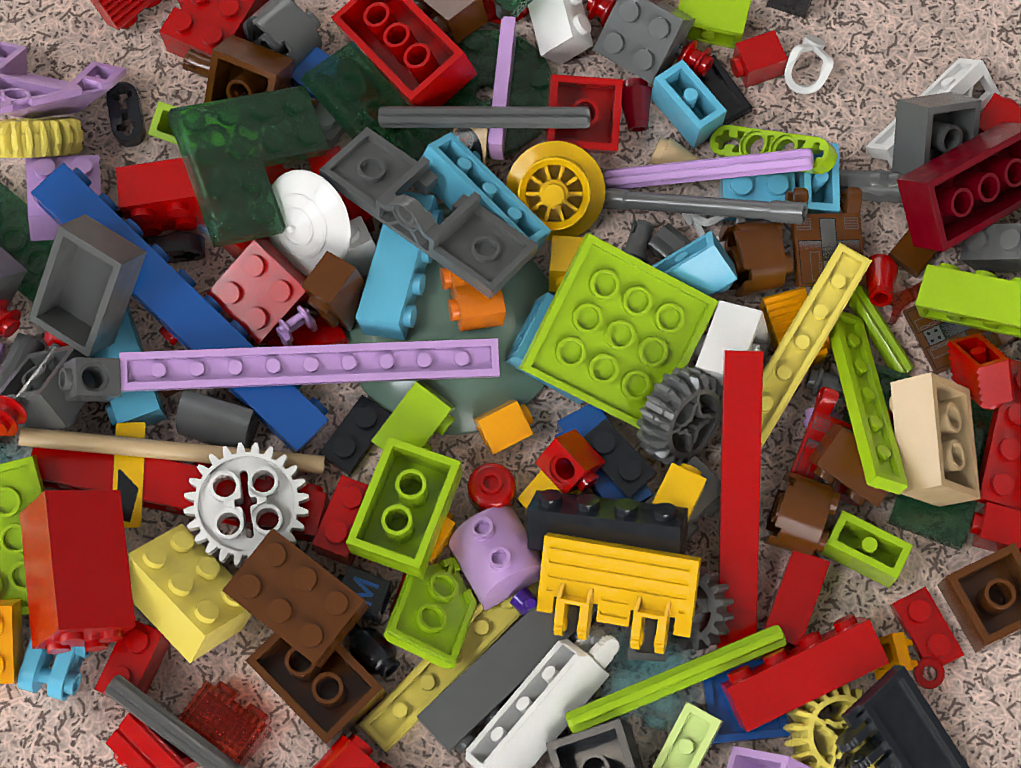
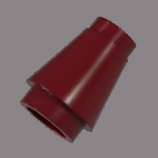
(636, 104)

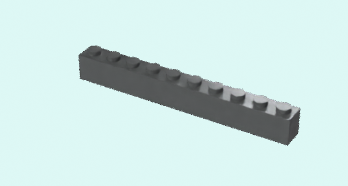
(501, 670)

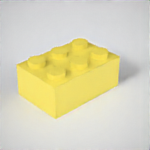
(183, 593)

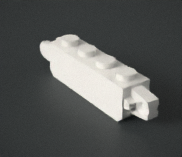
(538, 707)

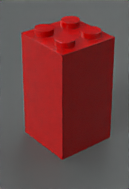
(76, 570)

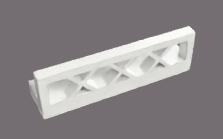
(957, 79)

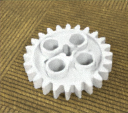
(212, 509)

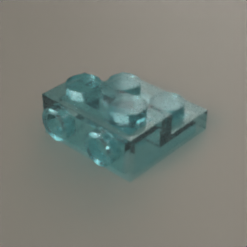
(628, 672)

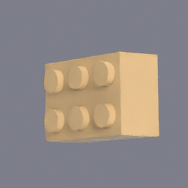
(935, 439)

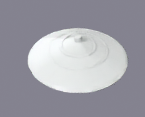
(313, 219)

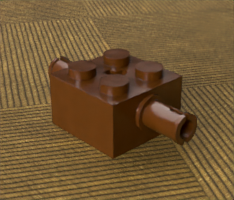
(241, 69)

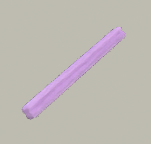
(710, 169)

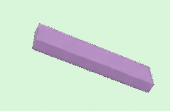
(503, 82)

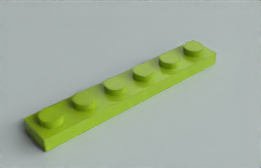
(867, 405)

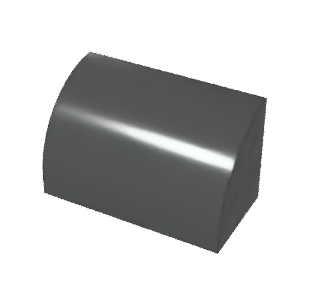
(215, 420)

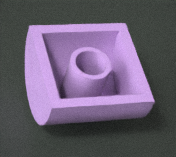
(495, 555)

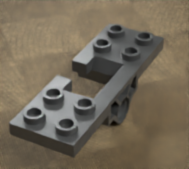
(467, 242)

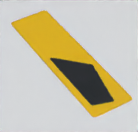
(129, 476)

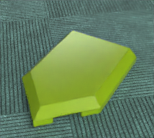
(433, 614)

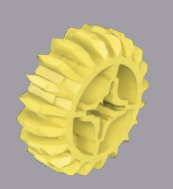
(40, 137)
(810, 727)

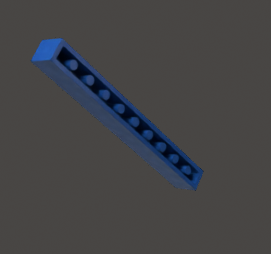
(181, 309)

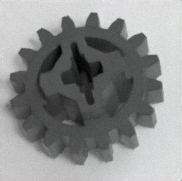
(709, 617)

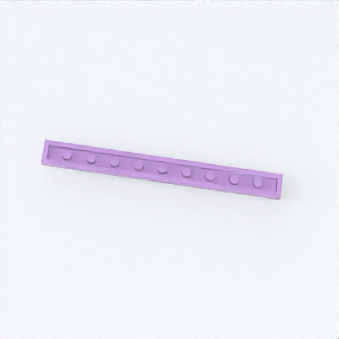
(309, 365)

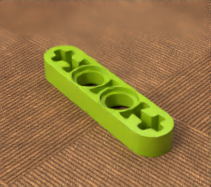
(773, 142)

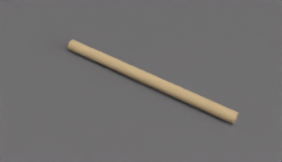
(150, 448)

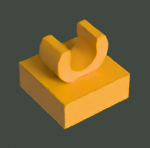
(897, 652)

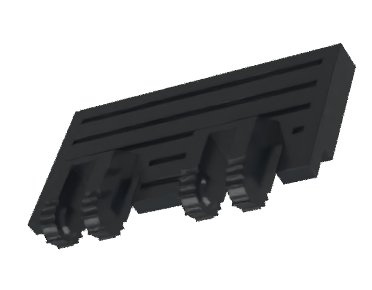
(897, 723)

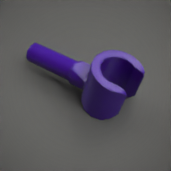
(524, 601)

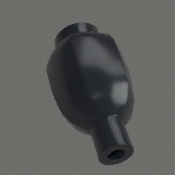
(373, 651)

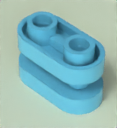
(60, 680)

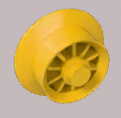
(559, 186)

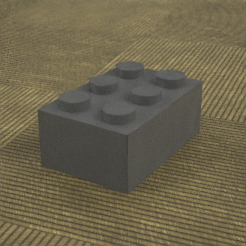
(86, 285)

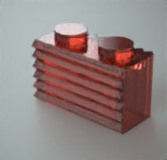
(225, 722)

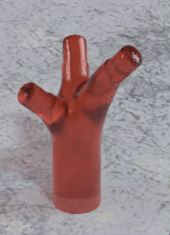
(902, 299)

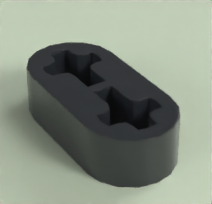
(133, 113)
(180, 247)

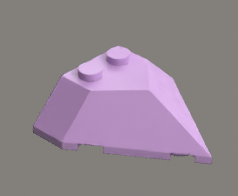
(41, 96)

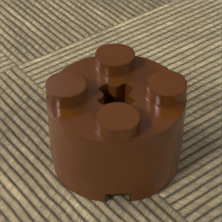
(757, 256)
(801, 515)

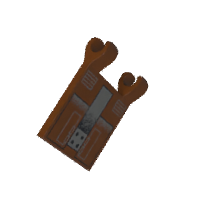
(822, 233)
(935, 335)

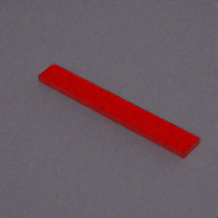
(740, 489)

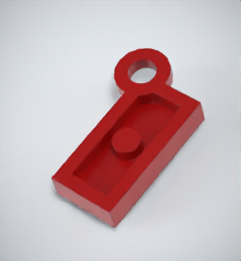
(929, 635)

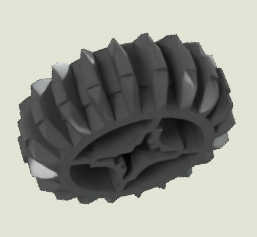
(680, 416)

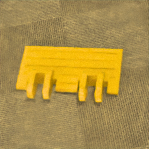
(619, 581)

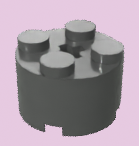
(284, 29)

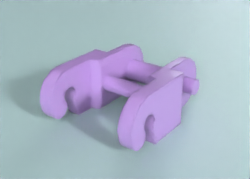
(286, 328)

